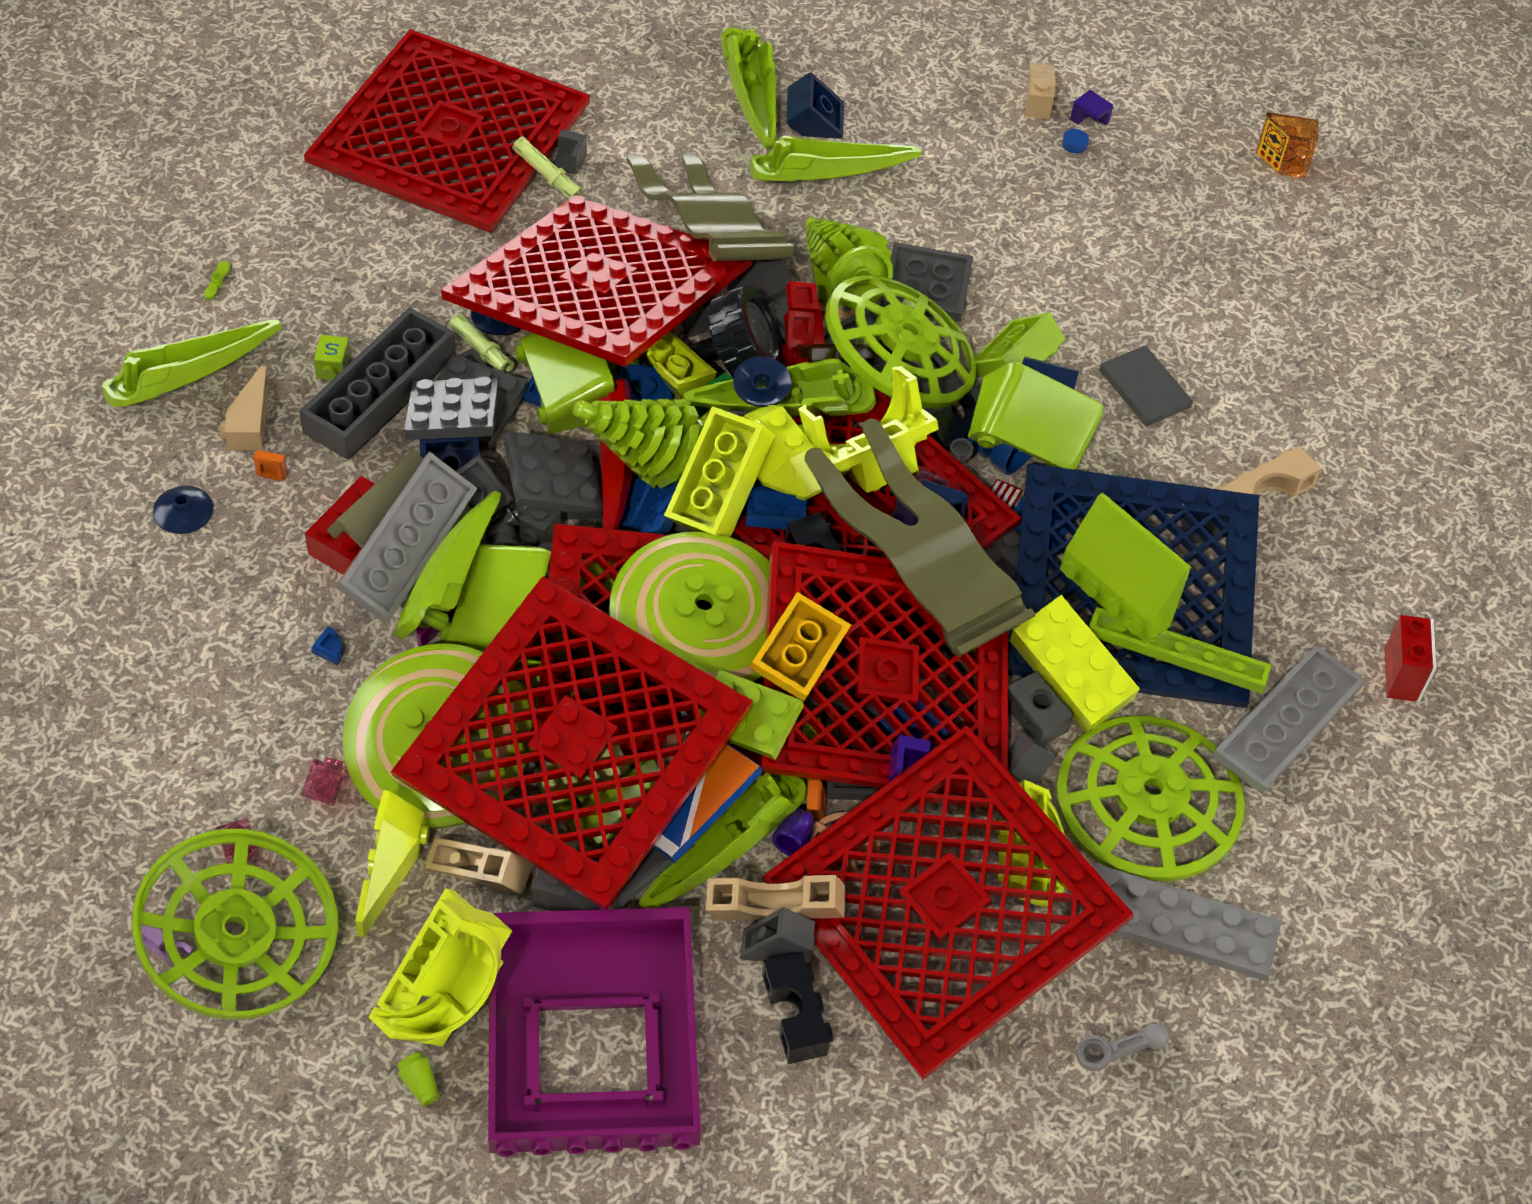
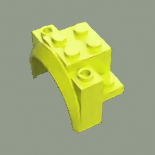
(903, 422)
(449, 962)

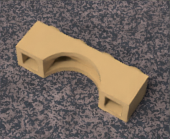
(1289, 473)
(746, 900)

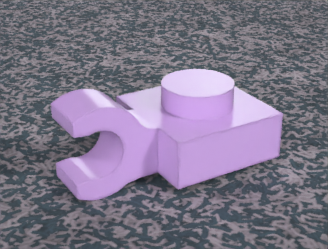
(153, 940)

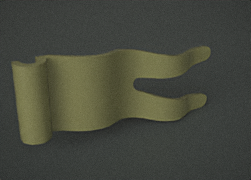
(712, 215)
(933, 558)

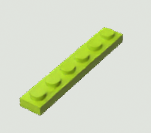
(1185, 653)

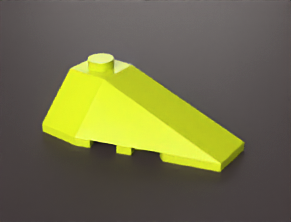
(679, 365)
(398, 845)

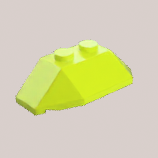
(785, 461)
(1042, 799)

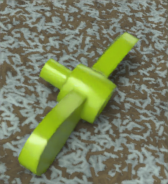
(219, 274)

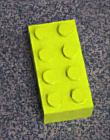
(720, 473)
(1074, 663)

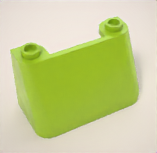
(563, 379)
(1034, 416)
(493, 591)

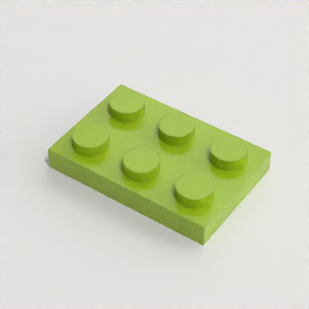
(768, 720)

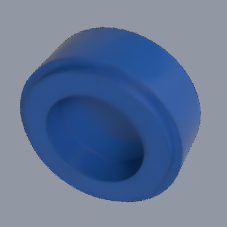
(1075, 141)

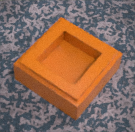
(270, 465)
(816, 799)

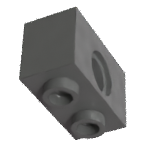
(1044, 723)

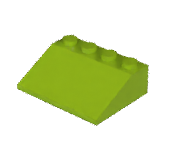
(1126, 569)

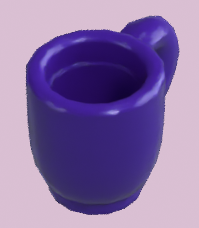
(794, 831)

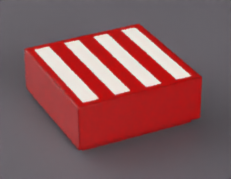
(1007, 492)

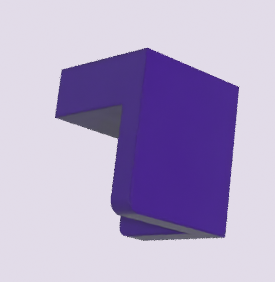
(1091, 105)
(905, 753)

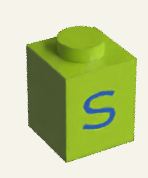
(331, 356)

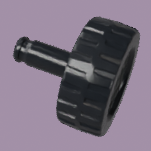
(740, 329)

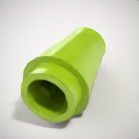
(419, 1078)

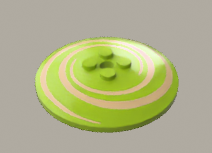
(666, 579)
(397, 706)

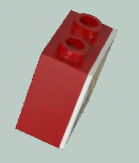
(1410, 658)

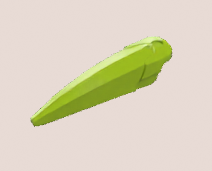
(753, 80)
(822, 159)
(173, 365)
(822, 386)
(446, 572)
(730, 836)

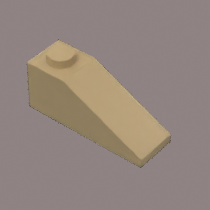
(1040, 91)
(247, 415)
(479, 865)

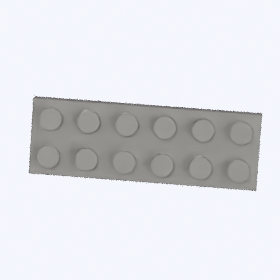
(406, 538)
(1288, 719)
(1195, 925)

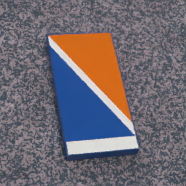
(712, 796)

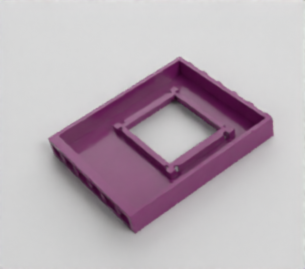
(594, 964)

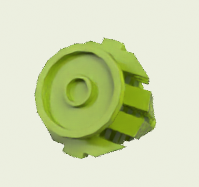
(844, 253)
(646, 434)

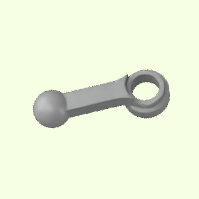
(1153, 1036)

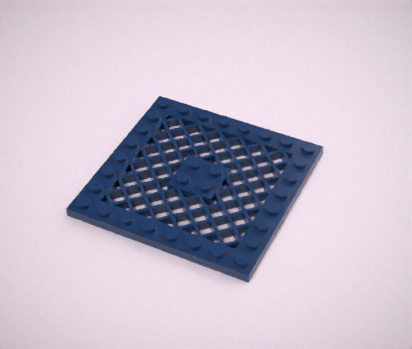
(1157, 499)

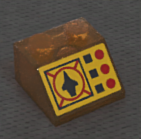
(1288, 143)

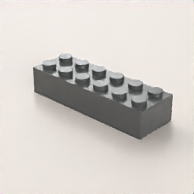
(377, 383)

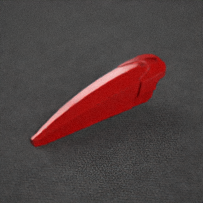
(615, 473)

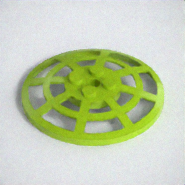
(905, 333)
(1145, 807)
(235, 906)

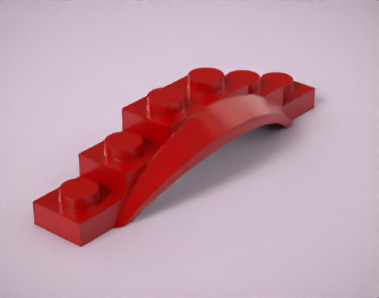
(801, 321)

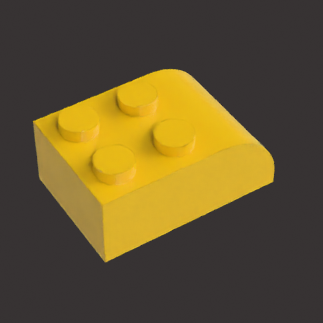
(800, 646)

